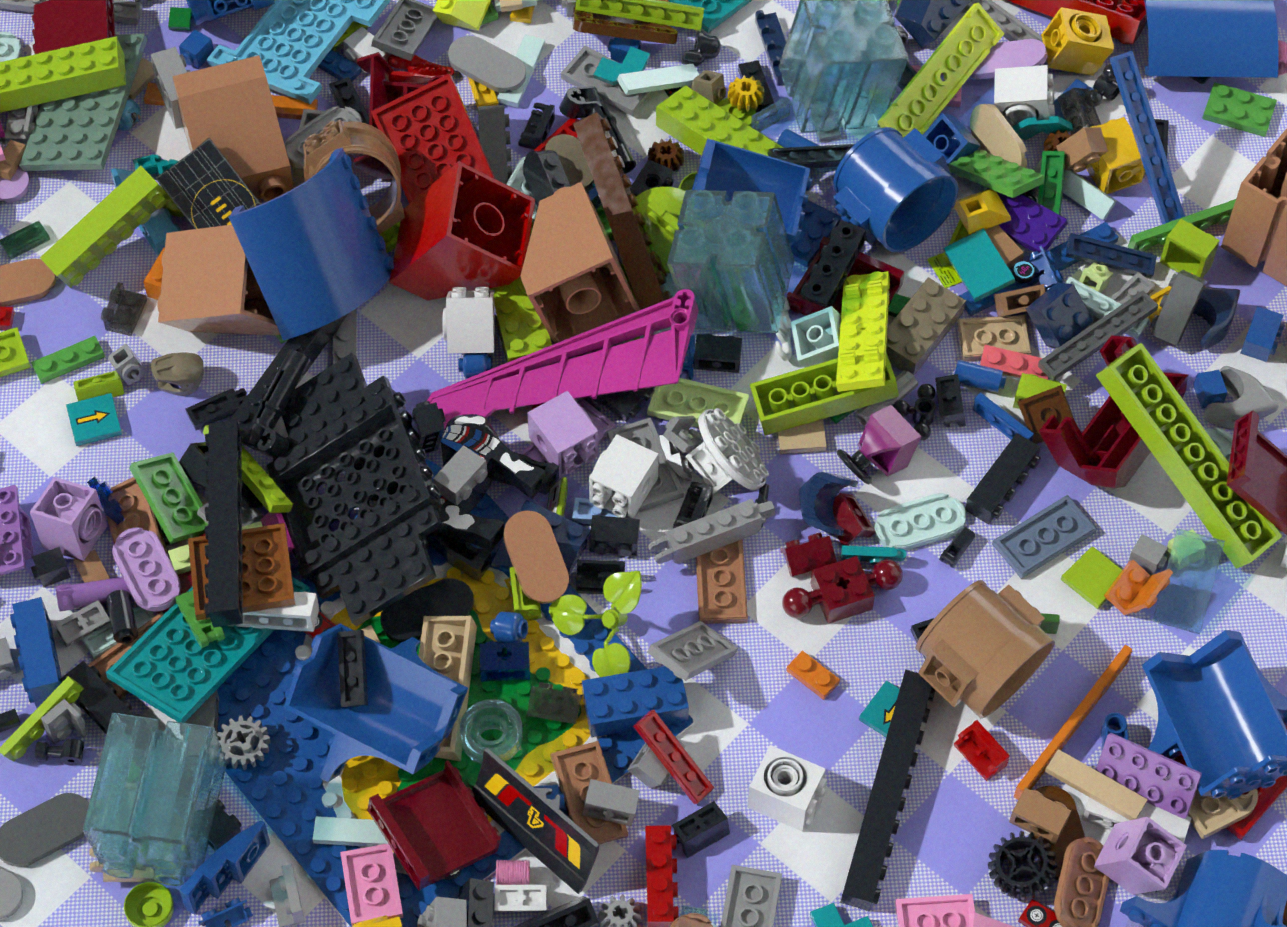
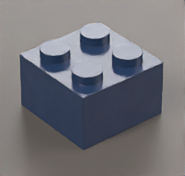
(1059, 314)

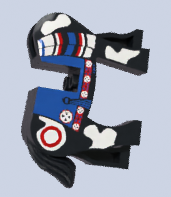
(504, 466)

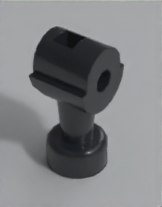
(69, 753)

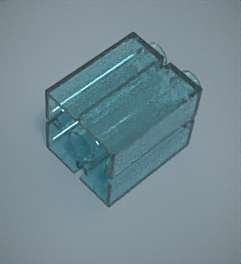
(842, 63)
(733, 259)
(154, 798)

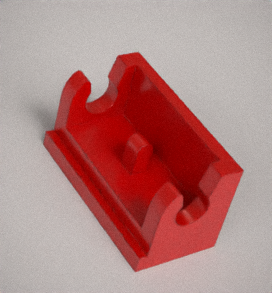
(982, 750)

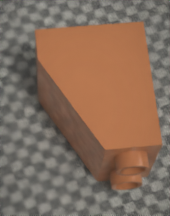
(238, 114)
(574, 267)
(211, 285)

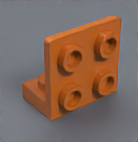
(1136, 588)

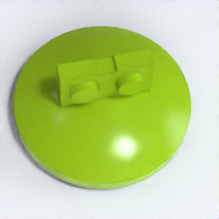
(661, 214)

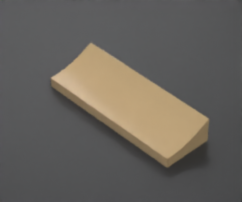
(449, 649)

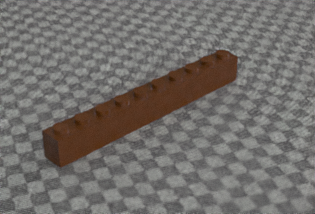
(622, 211)

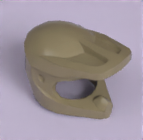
(179, 369)

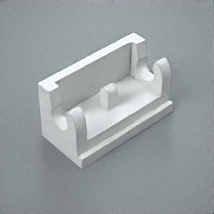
(520, 898)

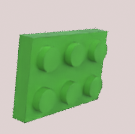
(1239, 109)

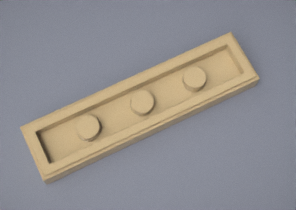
(1096, 785)

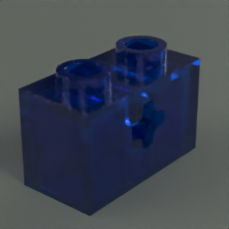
(496, 669)

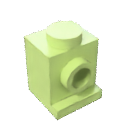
(1098, 274)

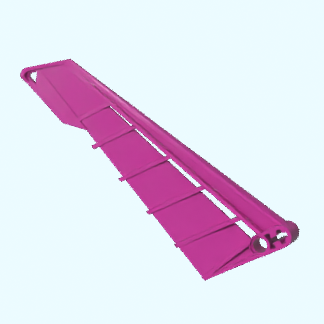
(620, 368)

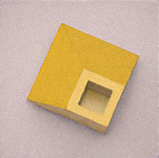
(981, 211)

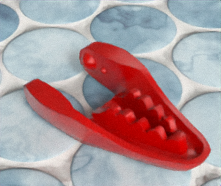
(418, 69)

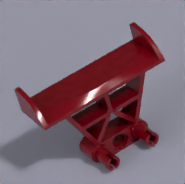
(381, 93)

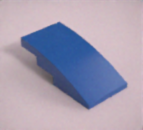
(229, 862)

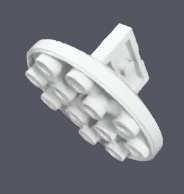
(726, 453)

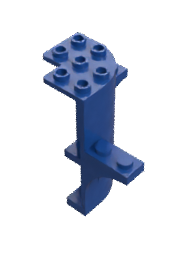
(406, 709)
(1220, 716)
(1218, 893)

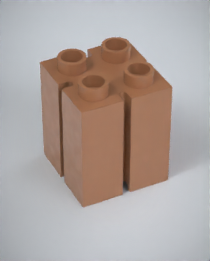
(1260, 214)

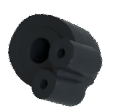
(705, 47)

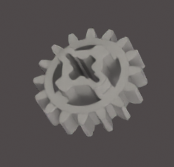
(244, 731)

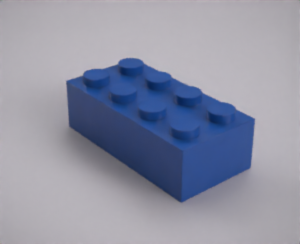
(36, 648)
(621, 700)

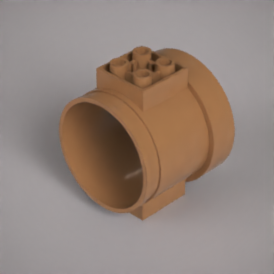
(361, 139)
(983, 647)

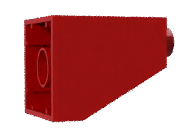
(462, 235)

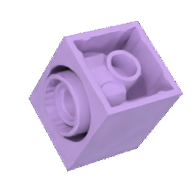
(563, 433)
(69, 518)
(1140, 855)

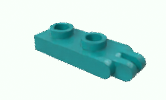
(873, 554)

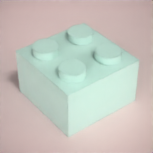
(817, 336)

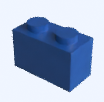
(1262, 334)

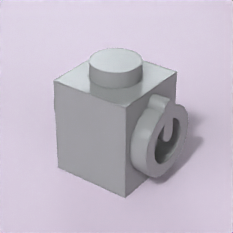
(127, 364)

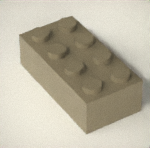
(922, 325)

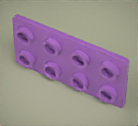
(14, 532)
(1149, 774)

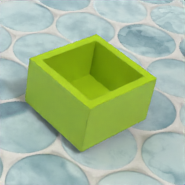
(1189, 249)

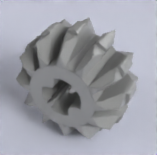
(624, 909)

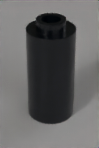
(122, 616)

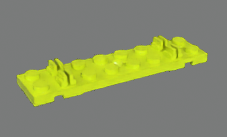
(956, 60)
(863, 331)

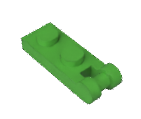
(199, 628)

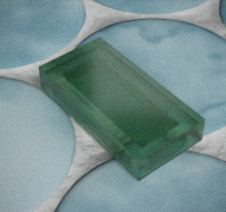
(24, 239)

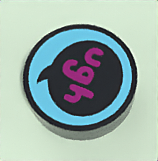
(1023, 271)

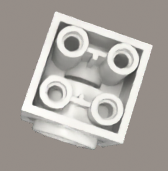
(1024, 93)
(469, 320)
(623, 477)
(787, 788)

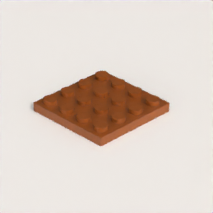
(265, 570)

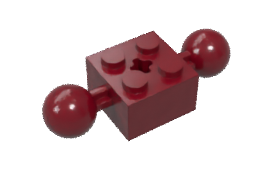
(842, 589)

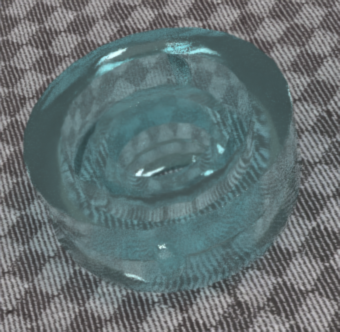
(491, 715)

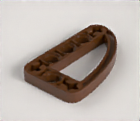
(622, 27)

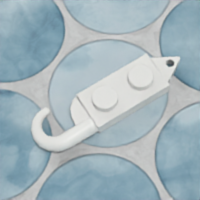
(784, 335)

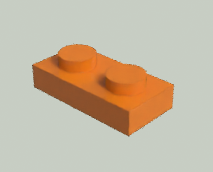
(813, 675)

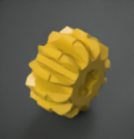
(745, 93)

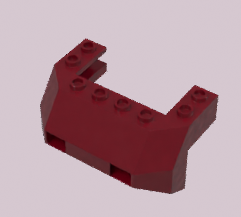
(1109, 446)

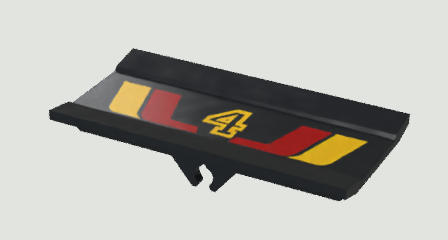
(535, 821)

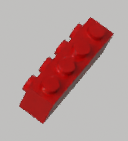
(659, 878)

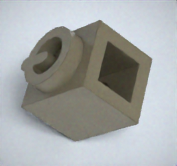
(710, 86)

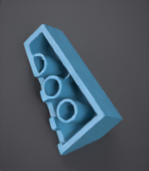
(159, 222)

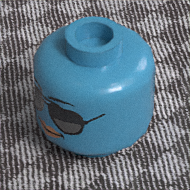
(130, 115)

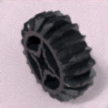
(1031, 848)

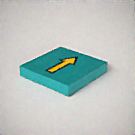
(93, 419)
(881, 708)

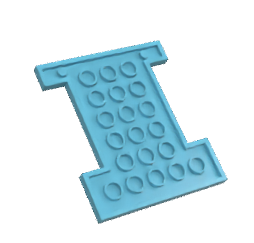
(296, 39)

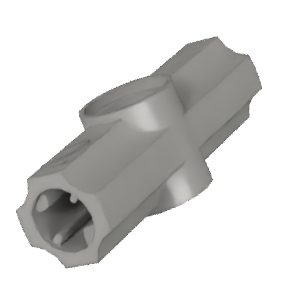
(905, 382)

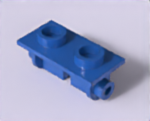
(1044, 262)
(234, 912)

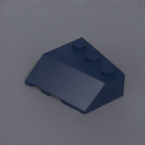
(928, 18)
(569, 536)

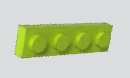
(33, 727)

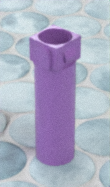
(86, 593)

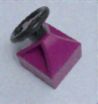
(885, 442)

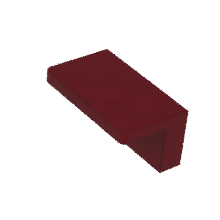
(851, 518)

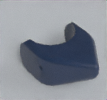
(1218, 309)
(818, 498)

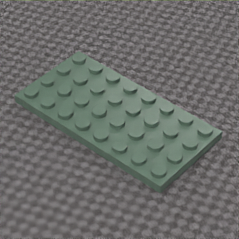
(81, 128)

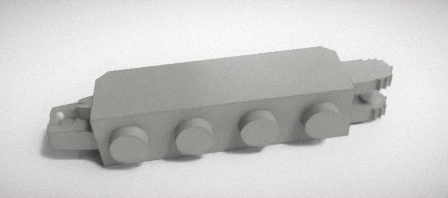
(712, 531)

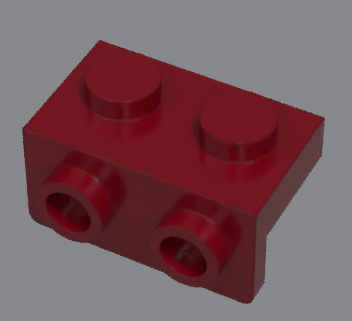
(808, 554)

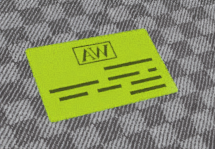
(944, 270)

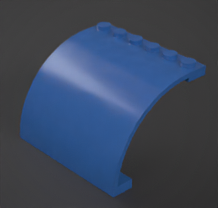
(1212, 38)
(314, 249)

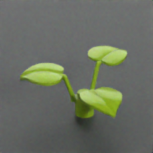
(621, 590)

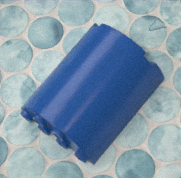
(738, 169)

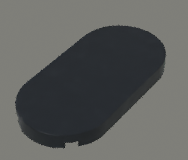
(440, 598)

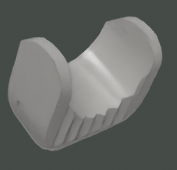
(1250, 397)

